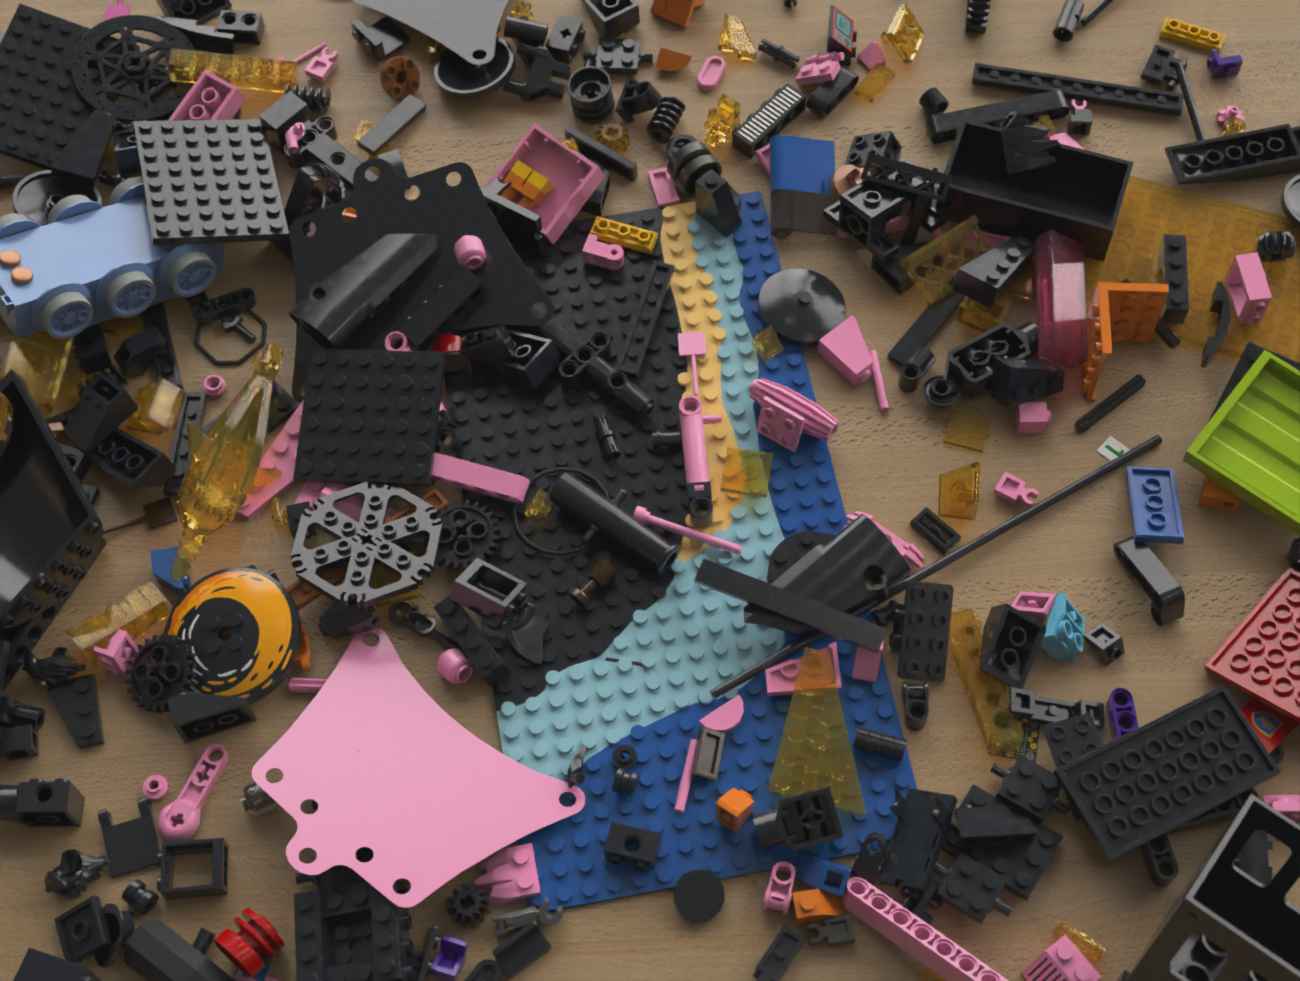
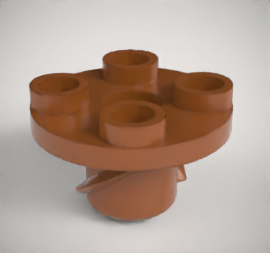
(400, 77)

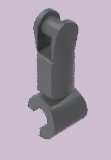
(525, 916)

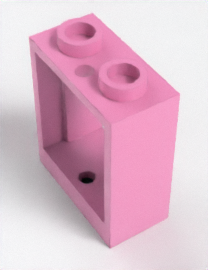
(1248, 289)

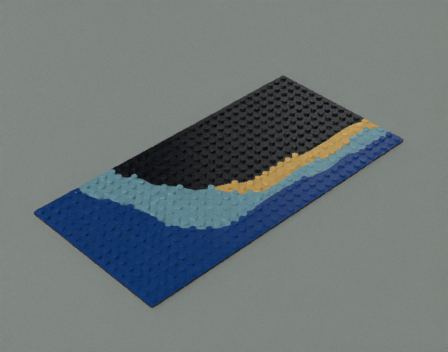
(667, 622)

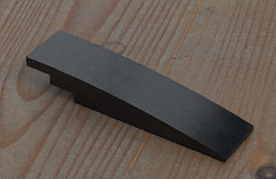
(1237, 156)

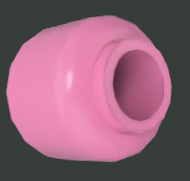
(469, 252)
(454, 666)

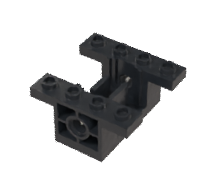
(868, 208)

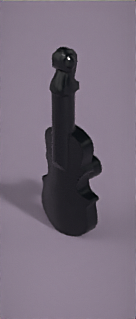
(408, 615)

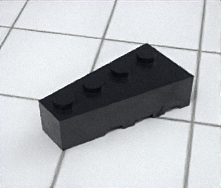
(995, 271)

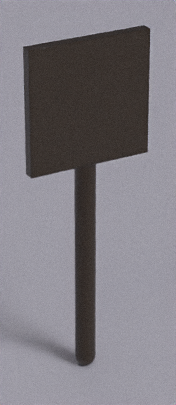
(157, 514)

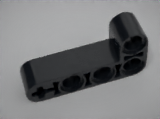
(1154, 579)

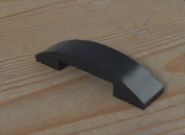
(1221, 305)
(1049, 710)

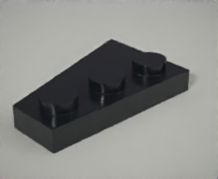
(80, 709)

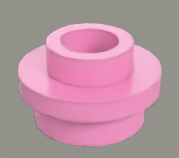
(211, 381)
(156, 793)

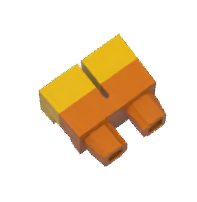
(528, 185)

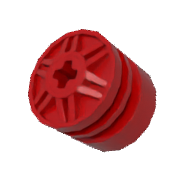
(250, 941)

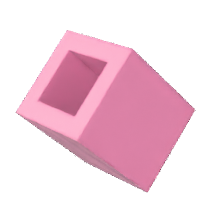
(1032, 417)

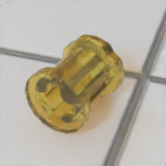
(1234, 126)

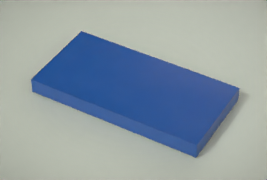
(1154, 505)

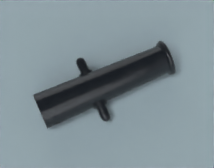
(607, 518)

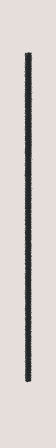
(941, 563)

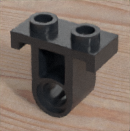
(637, 99)

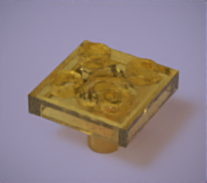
(904, 34)

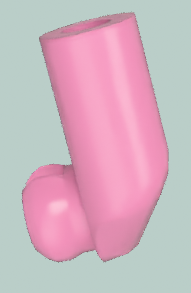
(293, 135)

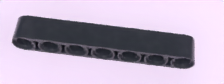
(946, 125)

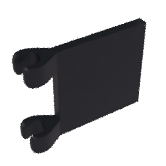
(131, 843)

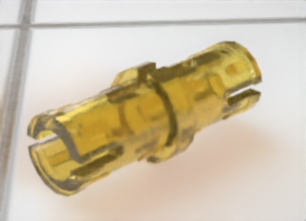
(1080, 940)

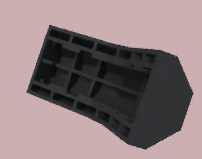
(165, 956)

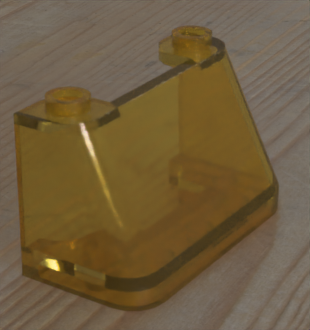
(40, 364)

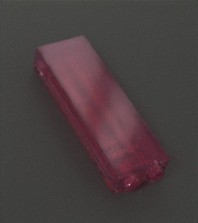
(1061, 299)

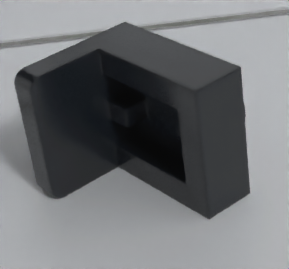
(294, 514)

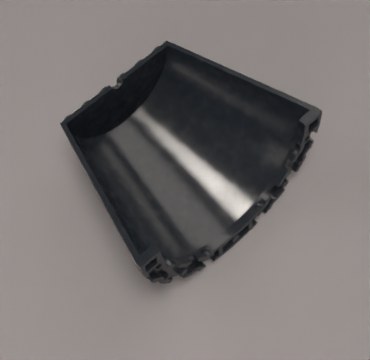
(44, 513)

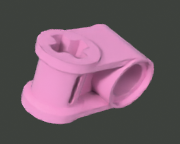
(779, 893)

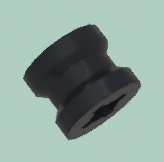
(625, 782)

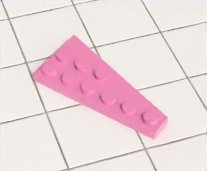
(279, 456)

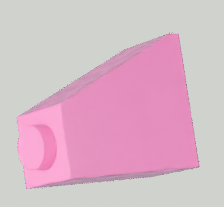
(847, 351)

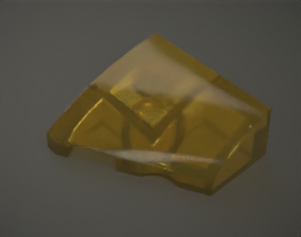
(736, 38)

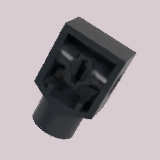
(42, 803)
(799, 821)

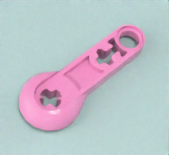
(191, 798)

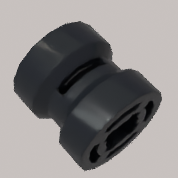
(140, 897)

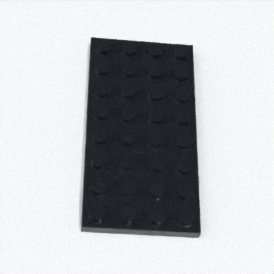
(1166, 773)

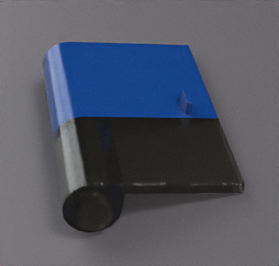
(800, 185)

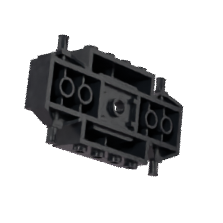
(347, 911)

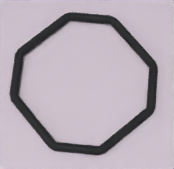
(260, 345)

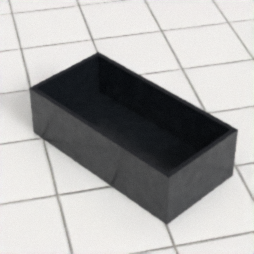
(1073, 197)

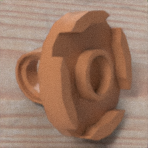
(845, 178)

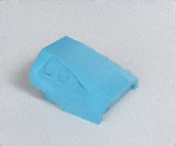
(1064, 631)

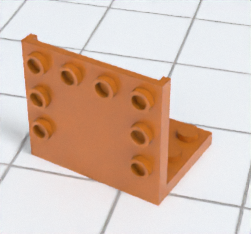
(1118, 315)

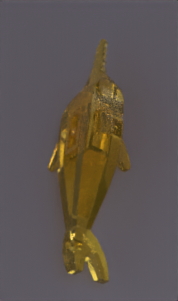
(226, 461)

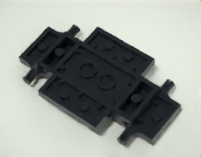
(982, 872)

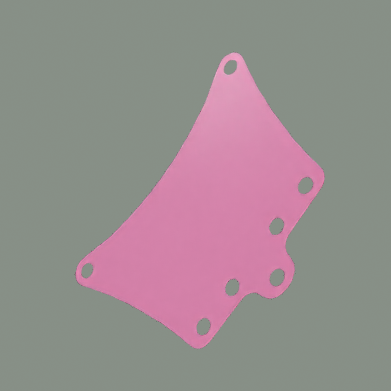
(414, 793)

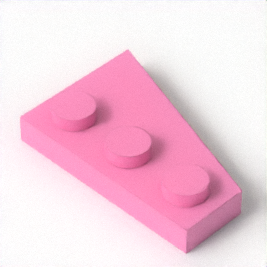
(783, 677)

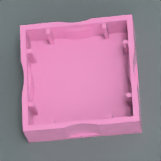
(568, 171)

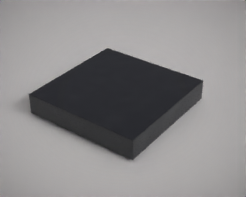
(83, 930)

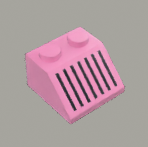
(1061, 963)

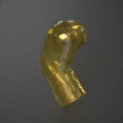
(277, 512)

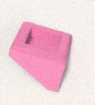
(871, 56)

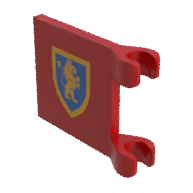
(1268, 723)

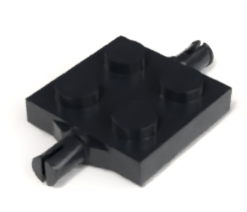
(618, 55)

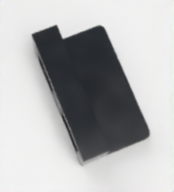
(521, 950)

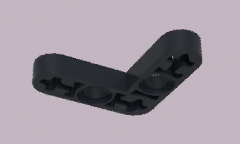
(212, 306)

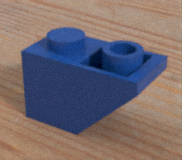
(161, 565)
(823, 873)

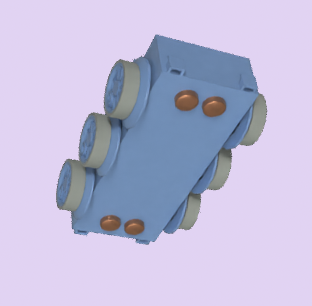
(93, 265)

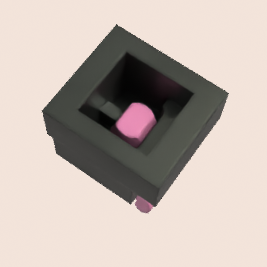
(1081, 121)

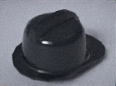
(120, 927)

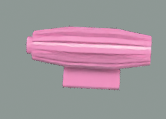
(788, 414)

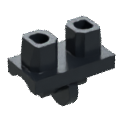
(920, 900)

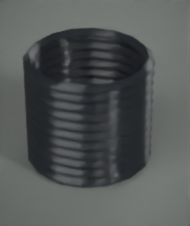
(933, 102)

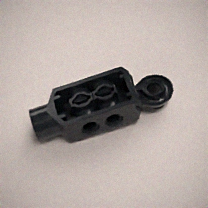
(971, 364)

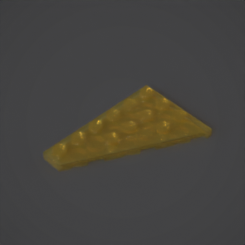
(816, 740)

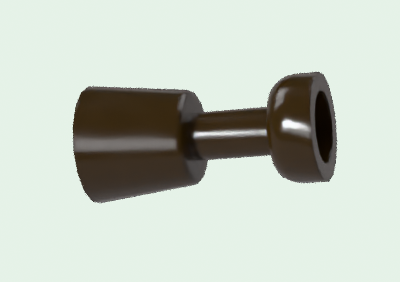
(598, 577)

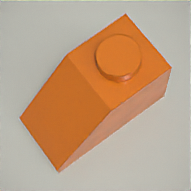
(734, 808)
(815, 905)

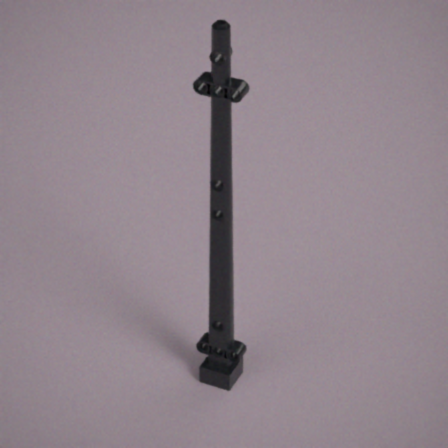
(321, 147)

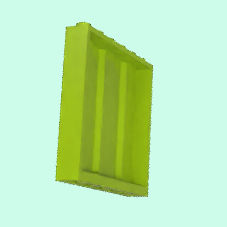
(1256, 441)

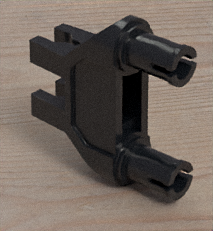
(540, 76)

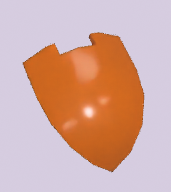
(671, 60)

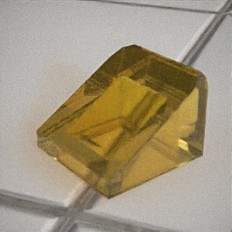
(767, 343)

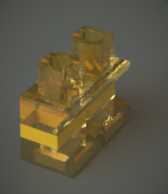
(722, 120)

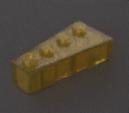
(134, 615)

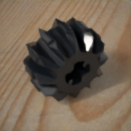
(1276, 246)
(474, 912)

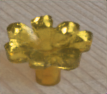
(521, 10)
(537, 504)

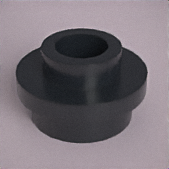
(628, 763)

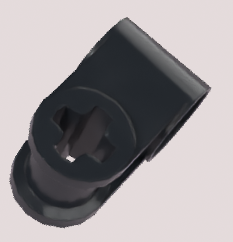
(915, 700)
(869, 861)

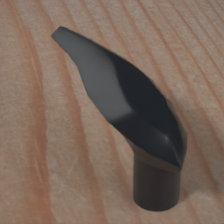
(574, 772)

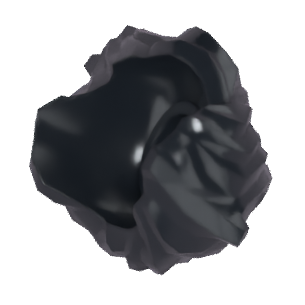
(49, 670)
(74, 872)

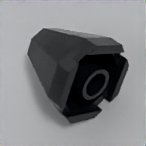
(345, 621)

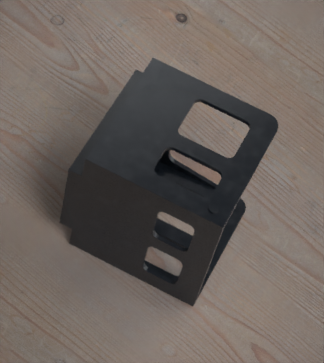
(1228, 921)

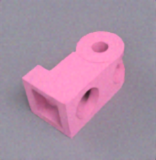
(602, 254)

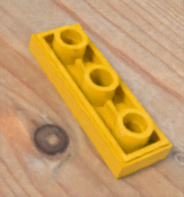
(1191, 35)
(624, 235)

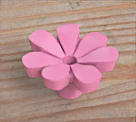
(1229, 112)

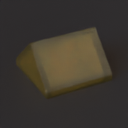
(959, 492)

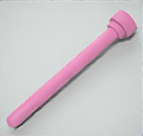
(645, 518)

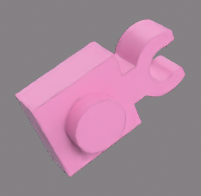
(321, 66)
(1013, 488)

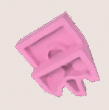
(510, 875)

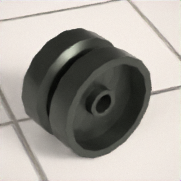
(690, 164)

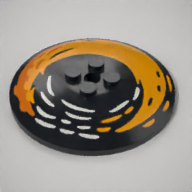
(262, 629)

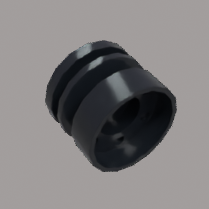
(591, 94)

